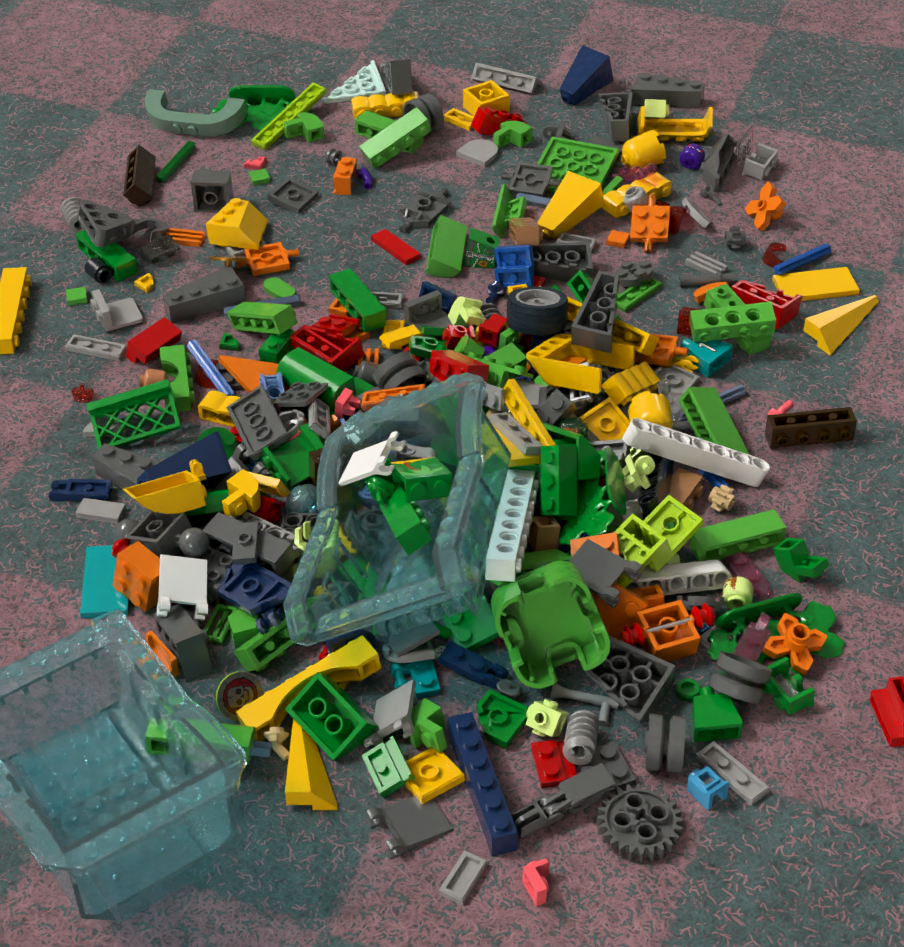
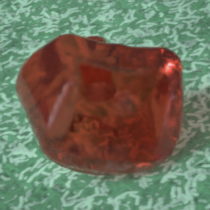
(82, 394)

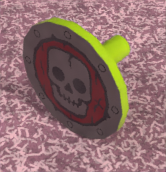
(236, 691)

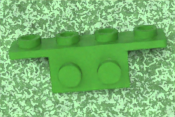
(507, 209)
(499, 373)

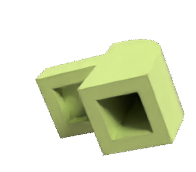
(466, 312)

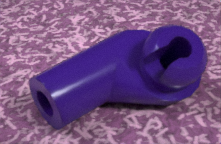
(368, 179)

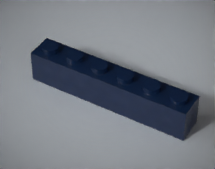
(482, 784)

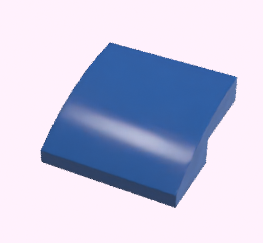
(514, 265)

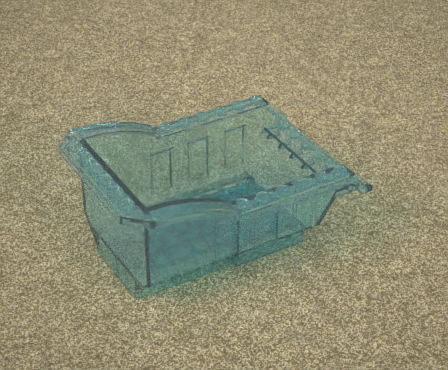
(353, 563)
(85, 792)

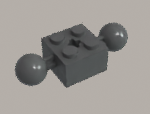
(164, 534)

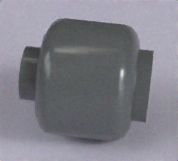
(366, 371)

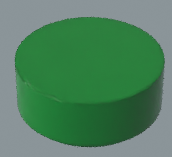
(687, 689)

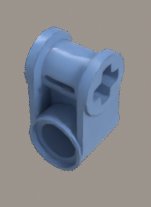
(272, 384)

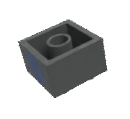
(211, 190)

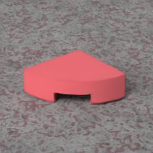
(256, 164)

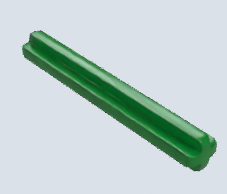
(175, 162)

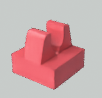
(346, 403)

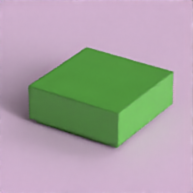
(259, 177)
(76, 296)

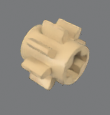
(722, 498)

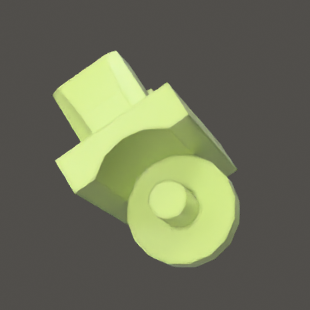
(636, 473)

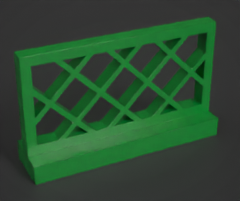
(131, 402)

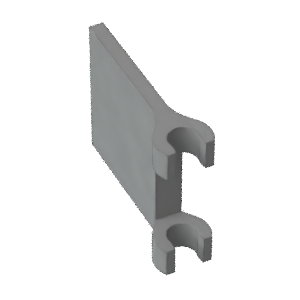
(393, 713)

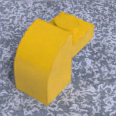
(243, 494)

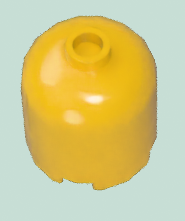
(643, 150)
(651, 408)

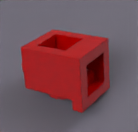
(490, 330)
(453, 335)
(269, 509)

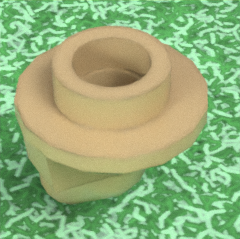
(276, 737)

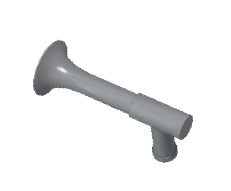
(599, 700)

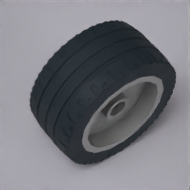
(537, 310)

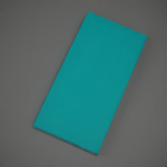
(97, 589)

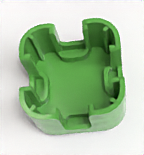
(548, 622)

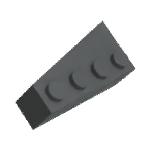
(673, 90)
(562, 260)
(204, 295)

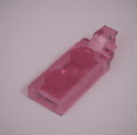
(742, 566)
(754, 639)

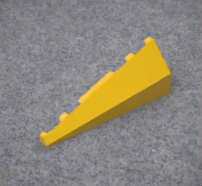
(836, 324)
(306, 774)

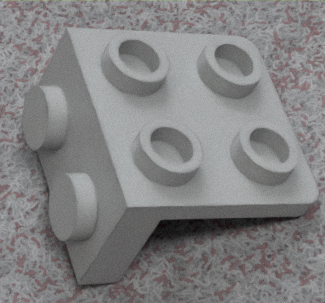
(115, 314)

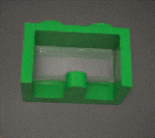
(787, 689)

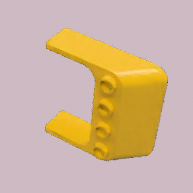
(676, 128)
(557, 373)

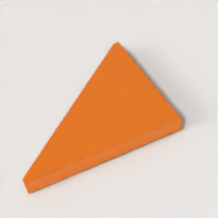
(248, 371)

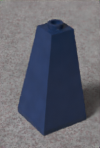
(586, 76)
(207, 451)

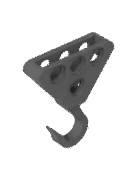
(124, 227)

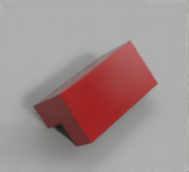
(147, 343)
(889, 709)

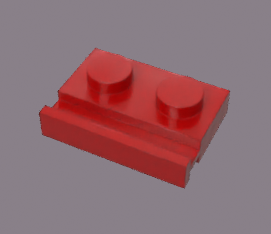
(338, 324)
(551, 764)

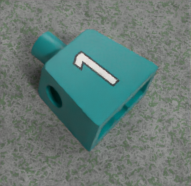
(711, 354)

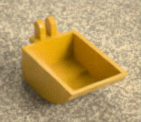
(173, 492)

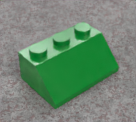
(587, 457)
(558, 480)
(330, 716)

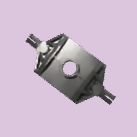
(422, 209)

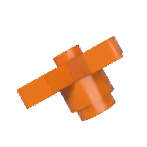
(767, 207)
(796, 642)

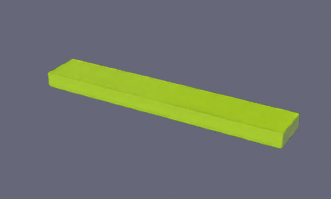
(301, 104)

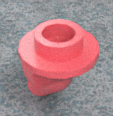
(783, 409)

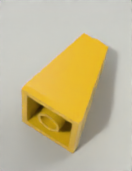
(572, 203)

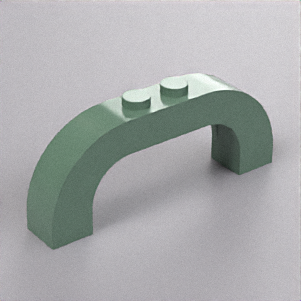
(194, 124)

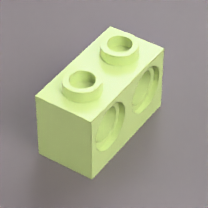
(656, 109)

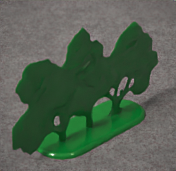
(266, 97)
(590, 500)
(814, 617)

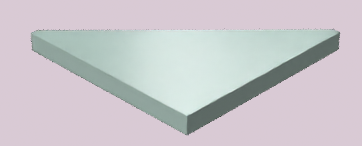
(365, 83)

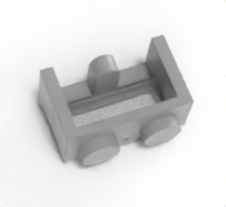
(761, 162)

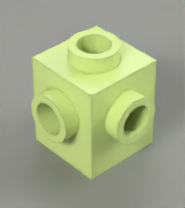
(546, 718)

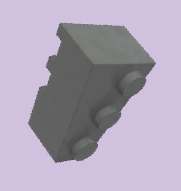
(186, 641)

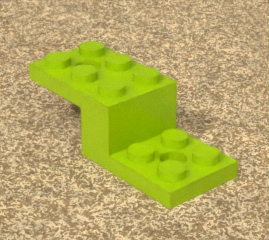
(650, 541)

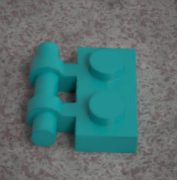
(422, 672)

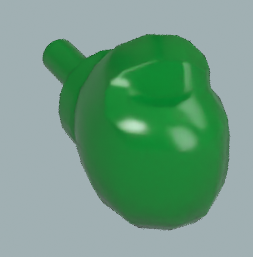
(380, 488)

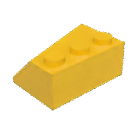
(237, 225)

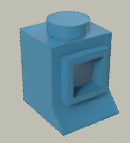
(705, 785)

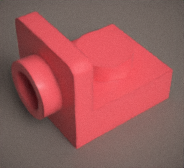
(535, 882)

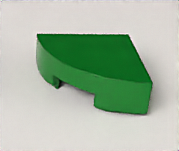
(229, 343)

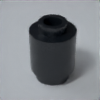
(98, 270)

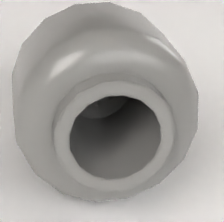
(635, 196)

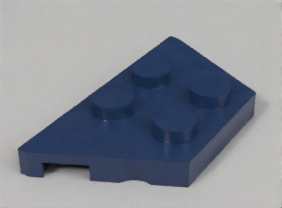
(253, 588)

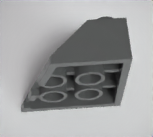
(634, 679)

